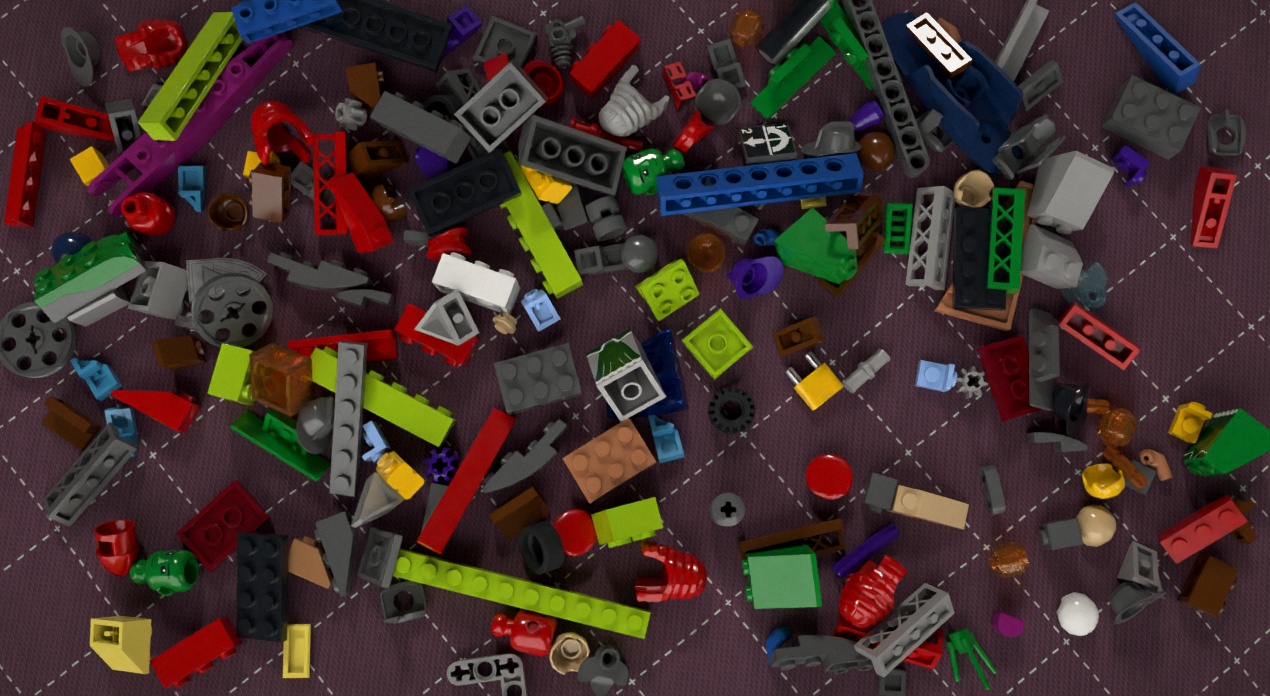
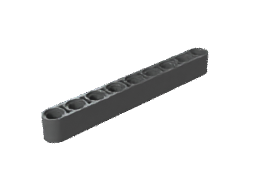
(891, 82)

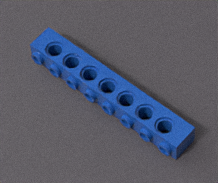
(759, 184)

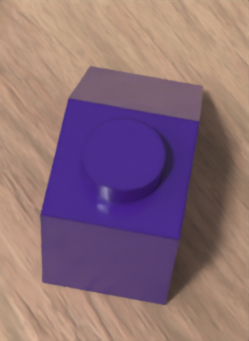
(431, 163)

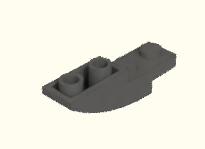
(328, 277)
(519, 468)
(834, 653)

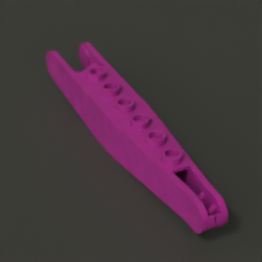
(160, 157)

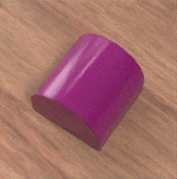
(1006, 624)

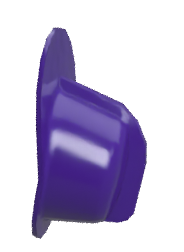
(756, 276)

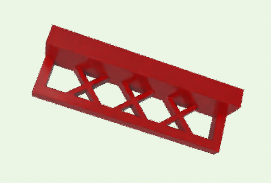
(339, 167)
(25, 176)
(380, 347)
(924, 655)

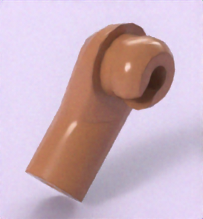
(950, 29)
(1157, 461)

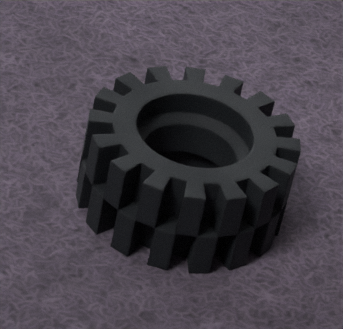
(742, 399)

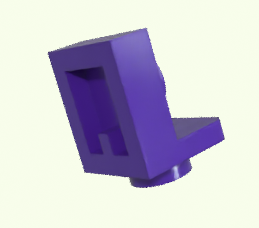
(1131, 162)

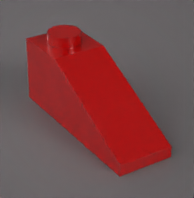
(72, 120)
(1210, 205)
(361, 214)
(166, 407)

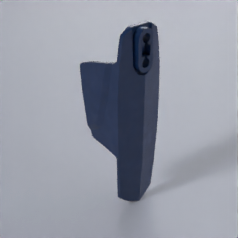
(972, 103)

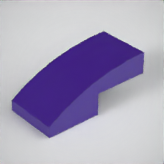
(465, 25)

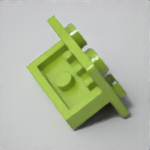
(668, 289)

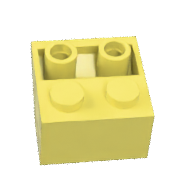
(122, 642)

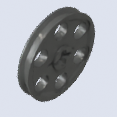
(230, 298)
(38, 351)

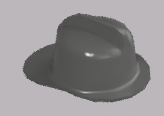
(82, 53)
(832, 139)
(315, 423)
(1131, 599)

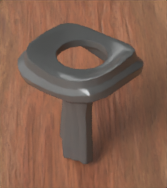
(926, 123)
(1238, 128)
(391, 613)

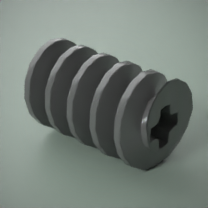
(734, 502)

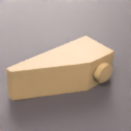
(929, 507)

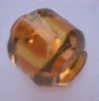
(746, 28)
(1117, 427)
(1009, 560)

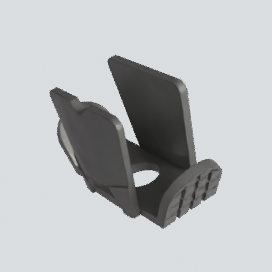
(1029, 139)

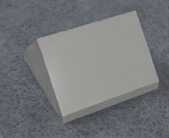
(100, 307)

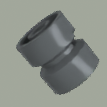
(610, 226)

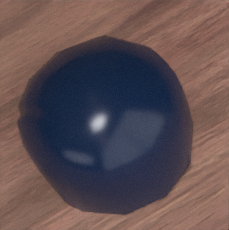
(68, 244)

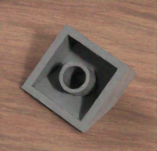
(1050, 259)
(160, 290)

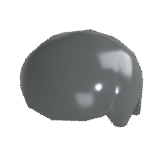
(639, 254)

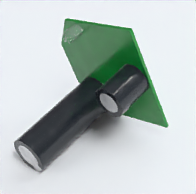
(792, 29)

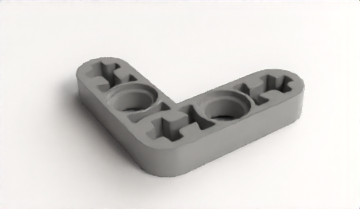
(507, 678)

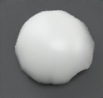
(1077, 614)

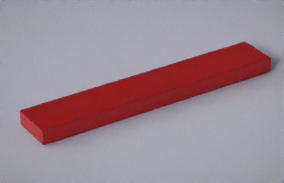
(466, 481)

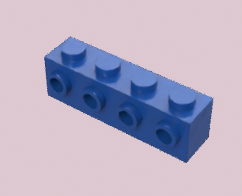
(270, 17)

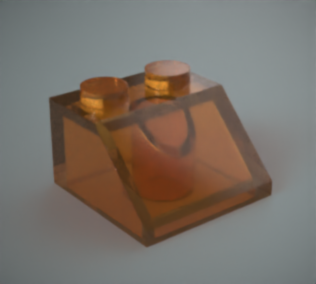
(280, 378)

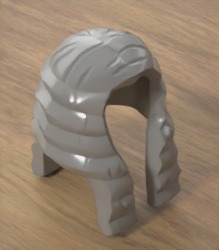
(628, 108)

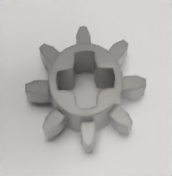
(351, 114)
(976, 385)

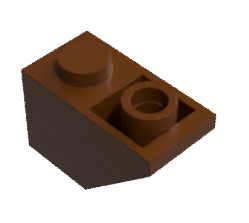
(366, 83)

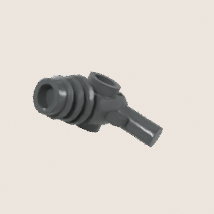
(560, 40)

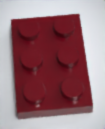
(1008, 376)
(214, 529)

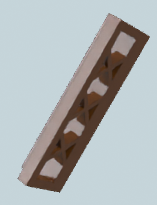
(858, 218)
(796, 534)

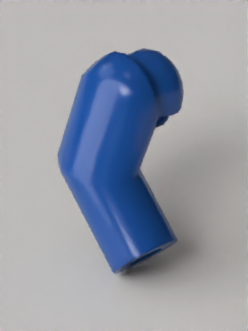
(766, 237)
(777, 639)

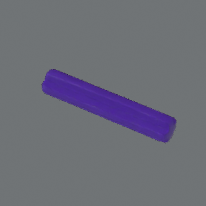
(866, 550)

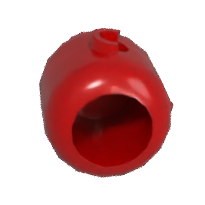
(148, 213)
(528, 631)

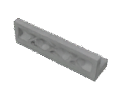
(1021, 38)
(938, 241)
(912, 629)

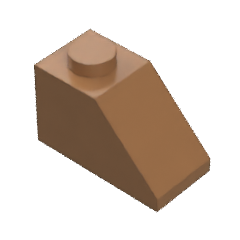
(307, 561)

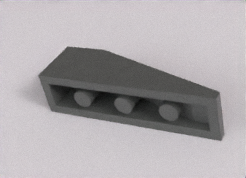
(728, 222)

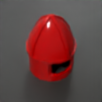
(117, 545)

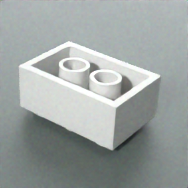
(477, 283)

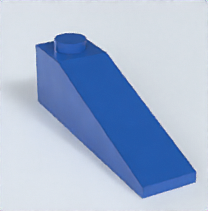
(1162, 53)

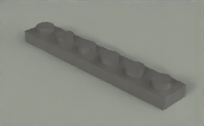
(348, 418)

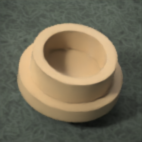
(505, 323)

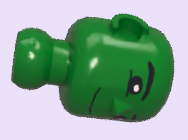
(643, 167)
(167, 571)

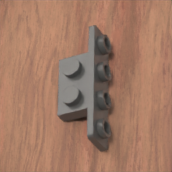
(1042, 358)

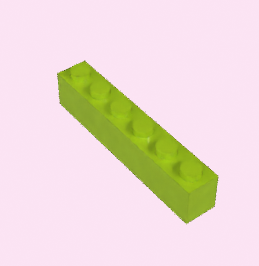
(192, 78)
(540, 237)
(388, 401)

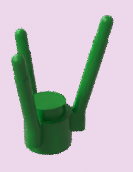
(965, 642)

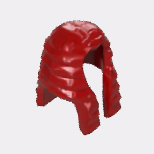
(152, 44)
(272, 136)
(681, 575)
(870, 592)

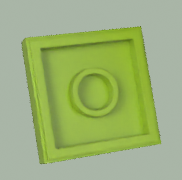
(717, 344)

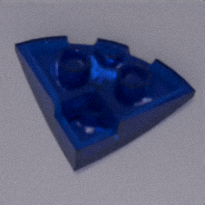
(665, 362)

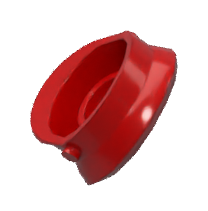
(547, 79)
(692, 133)
(448, 242)
(829, 476)
(576, 531)

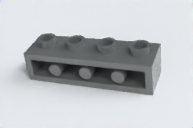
(420, 126)

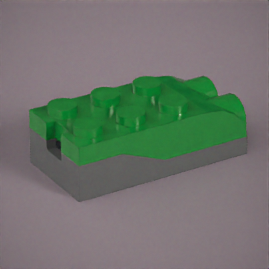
(88, 275)

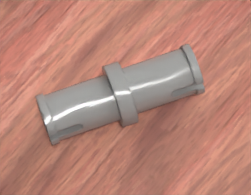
(866, 370)

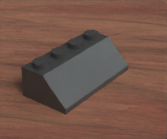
(570, 154)

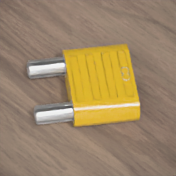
(818, 385)

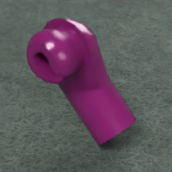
(697, 80)

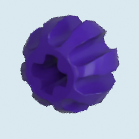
(436, 460)

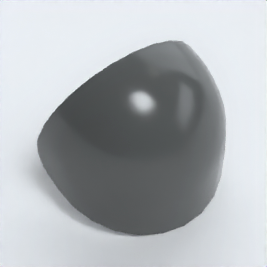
(718, 101)

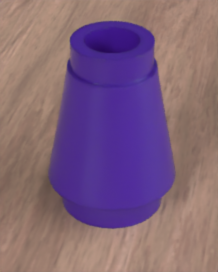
(866, 116)

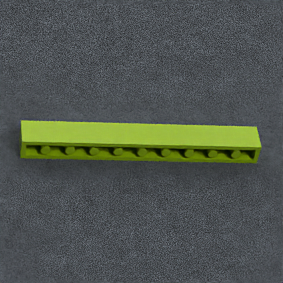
(522, 593)

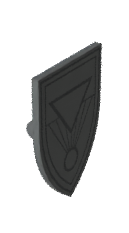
(204, 269)

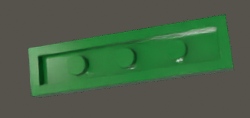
(1014, 242)

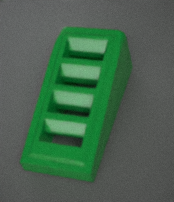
(906, 228)

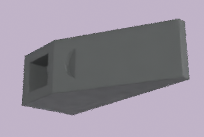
(340, 549)

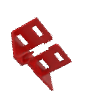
(682, 87)

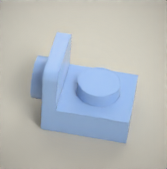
(540, 309)
(935, 376)
(375, 437)

